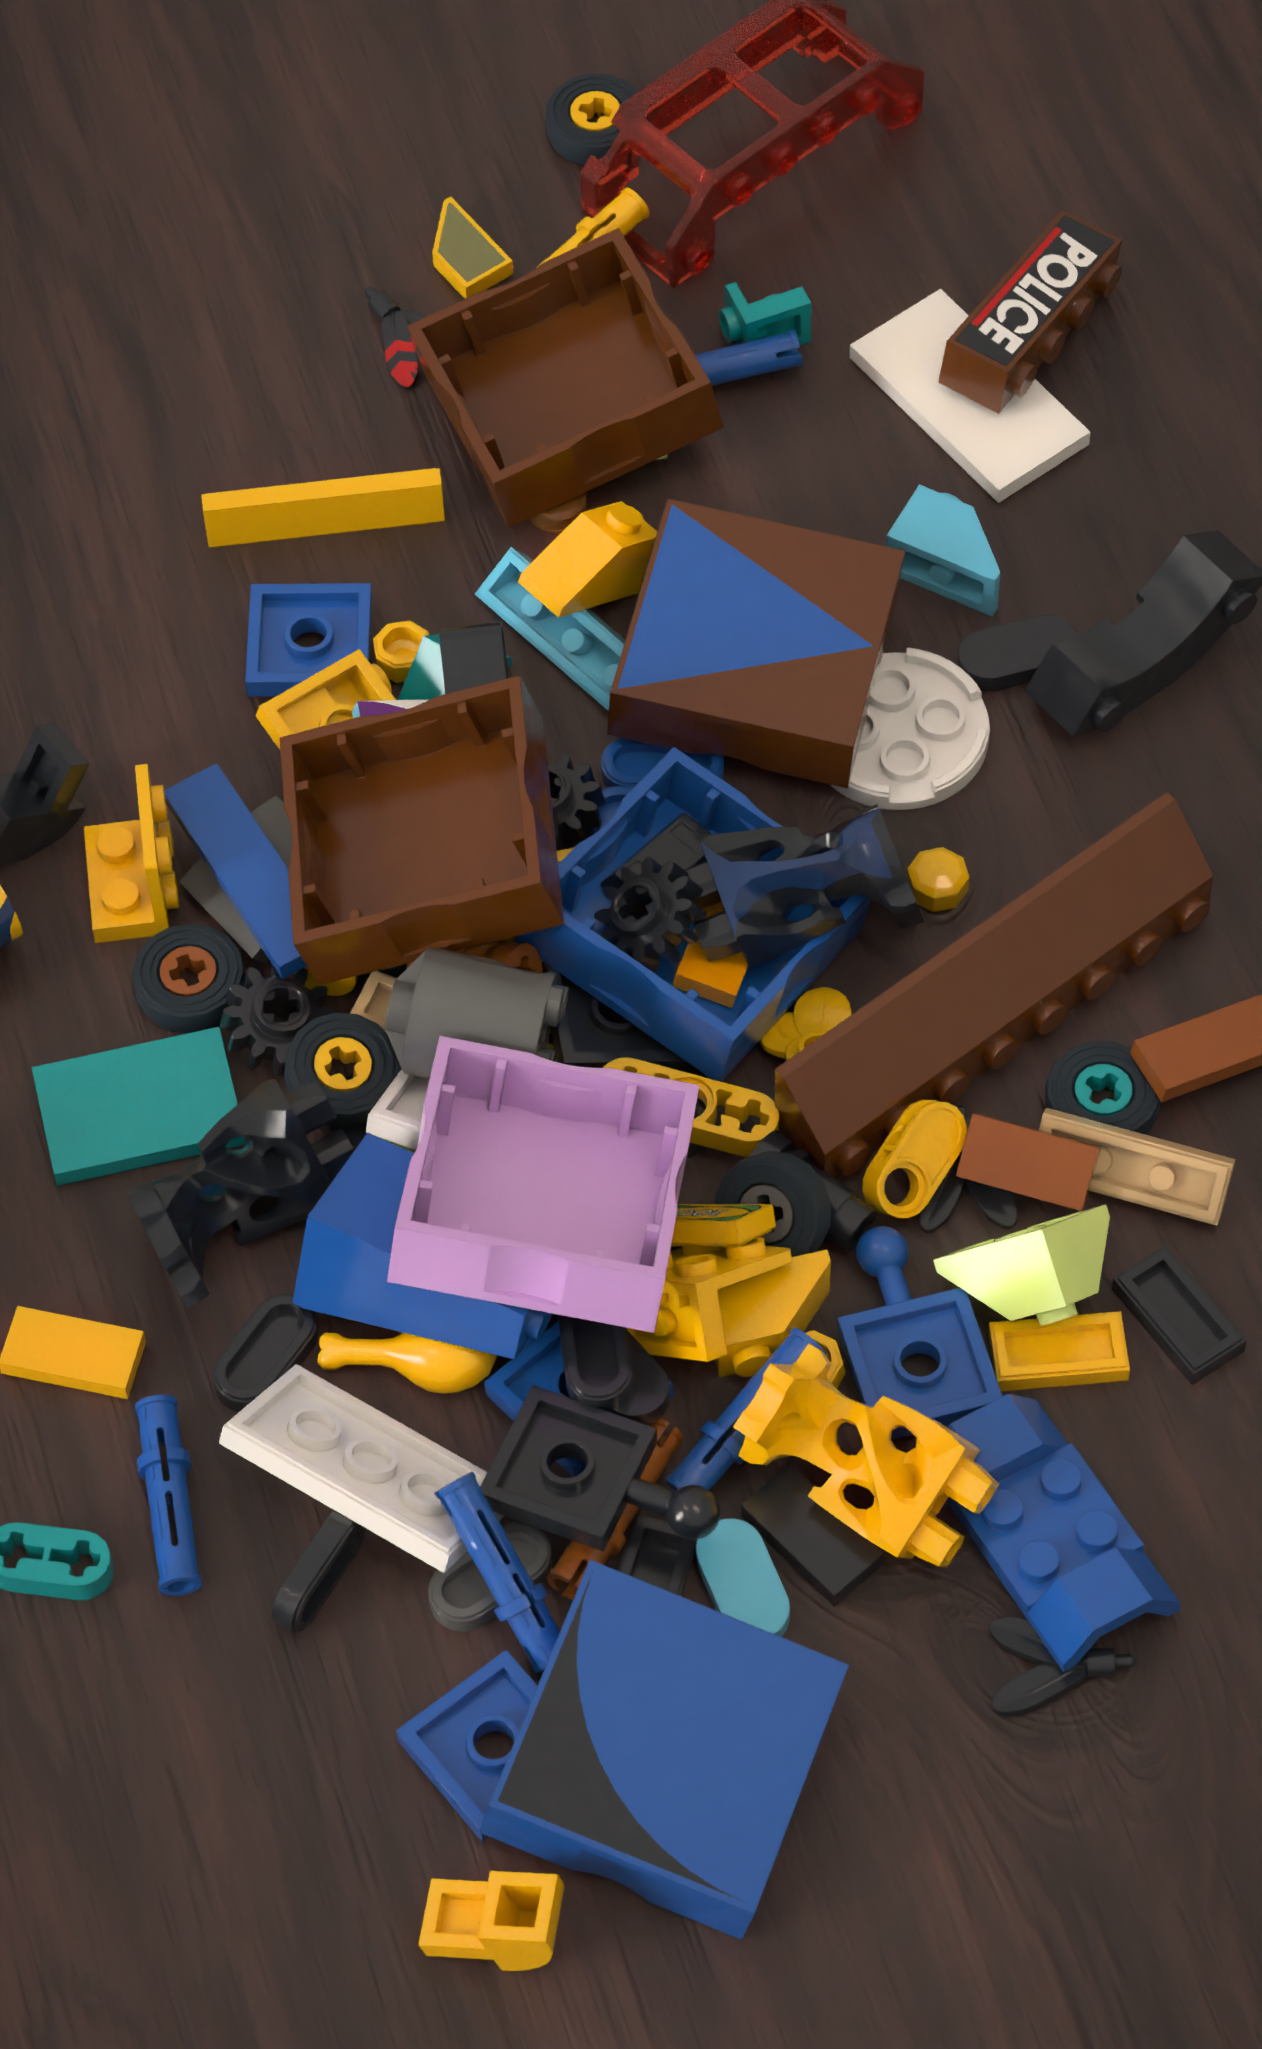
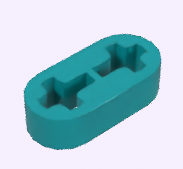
(49, 1560)

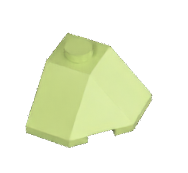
(1036, 1268)

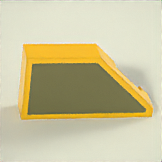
(467, 253)

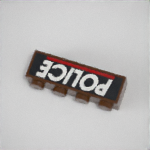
(1031, 312)

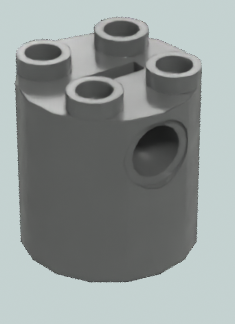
(471, 1002)

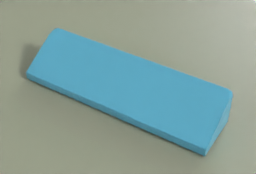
(575, 643)

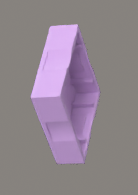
(544, 1185)

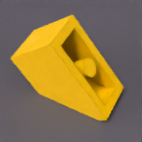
(592, 560)
(767, 1307)

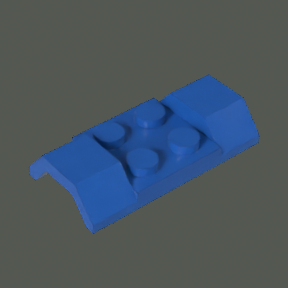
(1056, 1532)

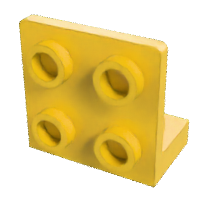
(132, 869)
(689, 1309)

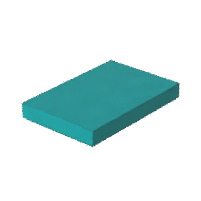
(134, 1104)

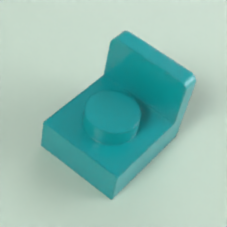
(766, 317)

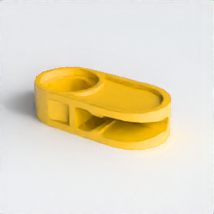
(925, 1147)

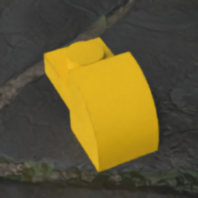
(497, 1920)

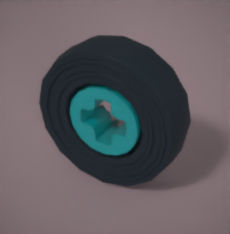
(1093, 1068)

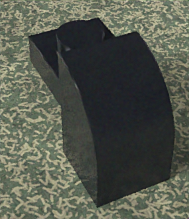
(40, 795)

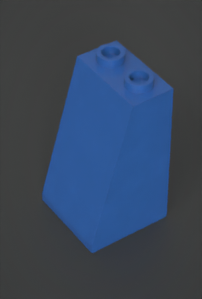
(349, 1259)

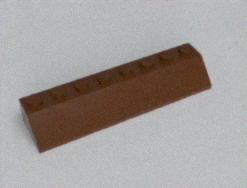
(995, 988)

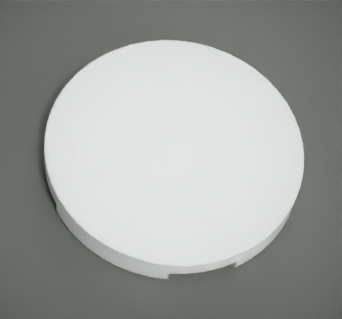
(920, 733)

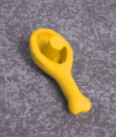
(423, 1361)

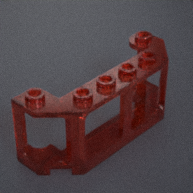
(732, 62)

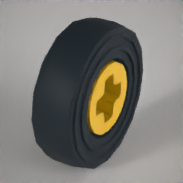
(574, 104)
(350, 1040)

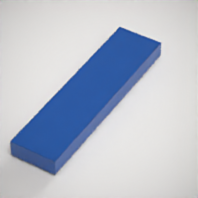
(239, 860)

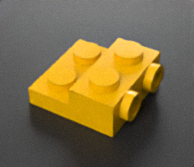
(325, 697)

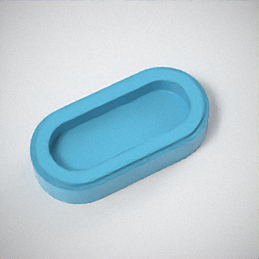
(743, 1576)

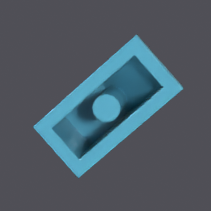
(946, 550)

